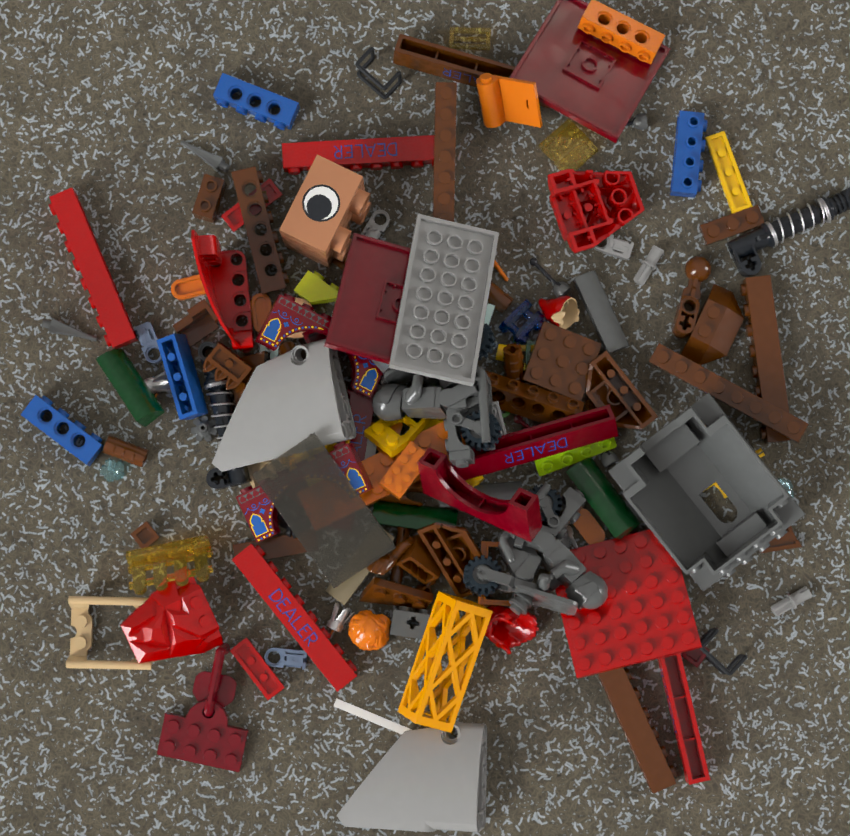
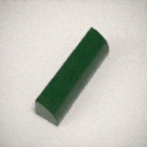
(130, 386)
(603, 498)
(412, 516)

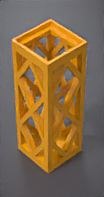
(431, 664)

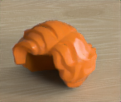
(369, 630)

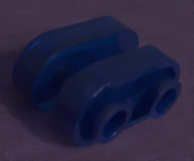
(520, 334)

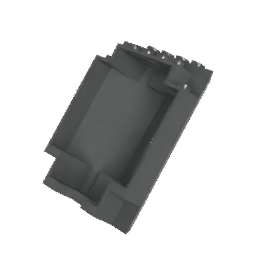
(681, 462)

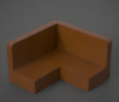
(198, 323)

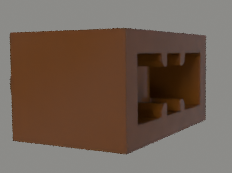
(209, 198)

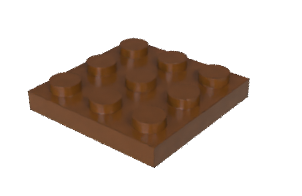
(561, 361)

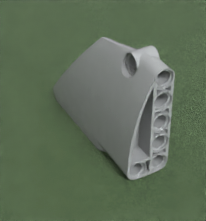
(287, 404)
(425, 783)

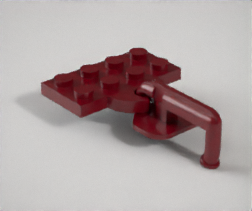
(203, 737)

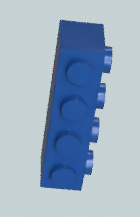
(687, 154)
(182, 376)

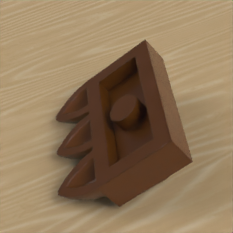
(227, 365)

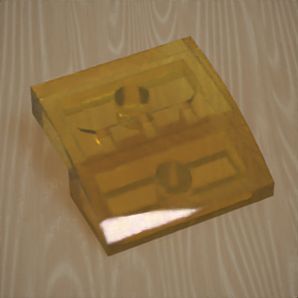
(568, 147)

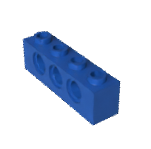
(229, 85)
(34, 413)

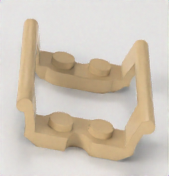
(82, 642)

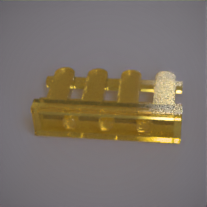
(169, 554)

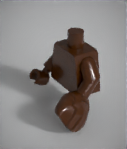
(414, 558)

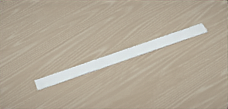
(370, 716)

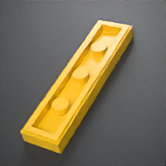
(728, 172)

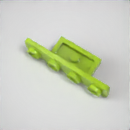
(558, 461)

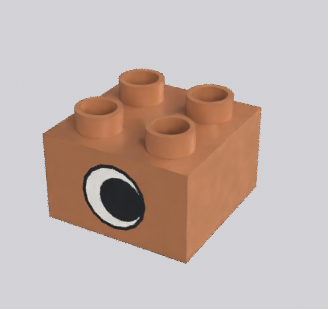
(324, 212)

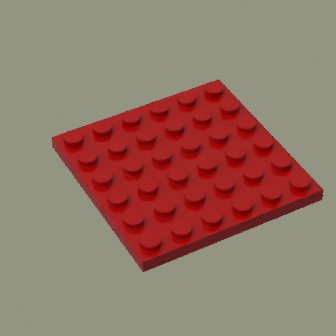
(644, 609)

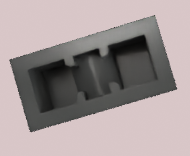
(401, 628)

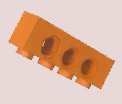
(631, 31)

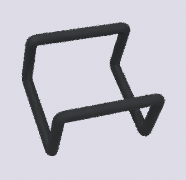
(362, 70)
(730, 669)

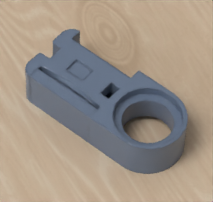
(148, 339)
(288, 657)

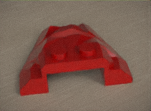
(592, 204)
(172, 624)

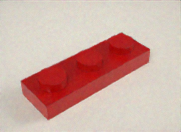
(233, 216)
(257, 668)

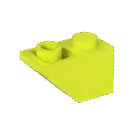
(315, 290)

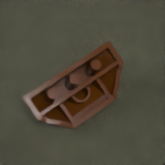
(714, 327)
(611, 386)
(452, 550)

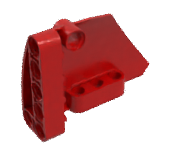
(220, 288)

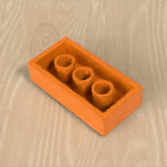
(403, 471)

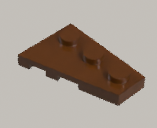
(395, 594)

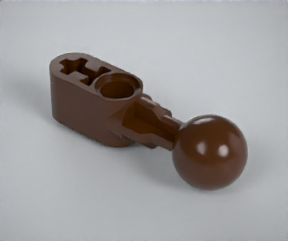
(697, 270)

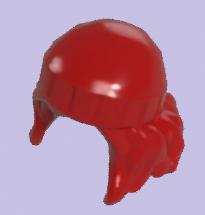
(510, 629)

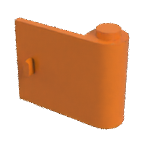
(508, 100)

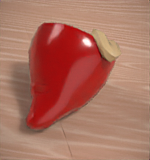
(560, 311)

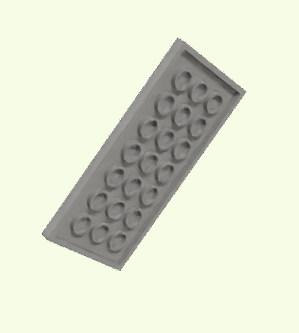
(444, 300)

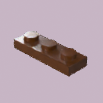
(731, 225)

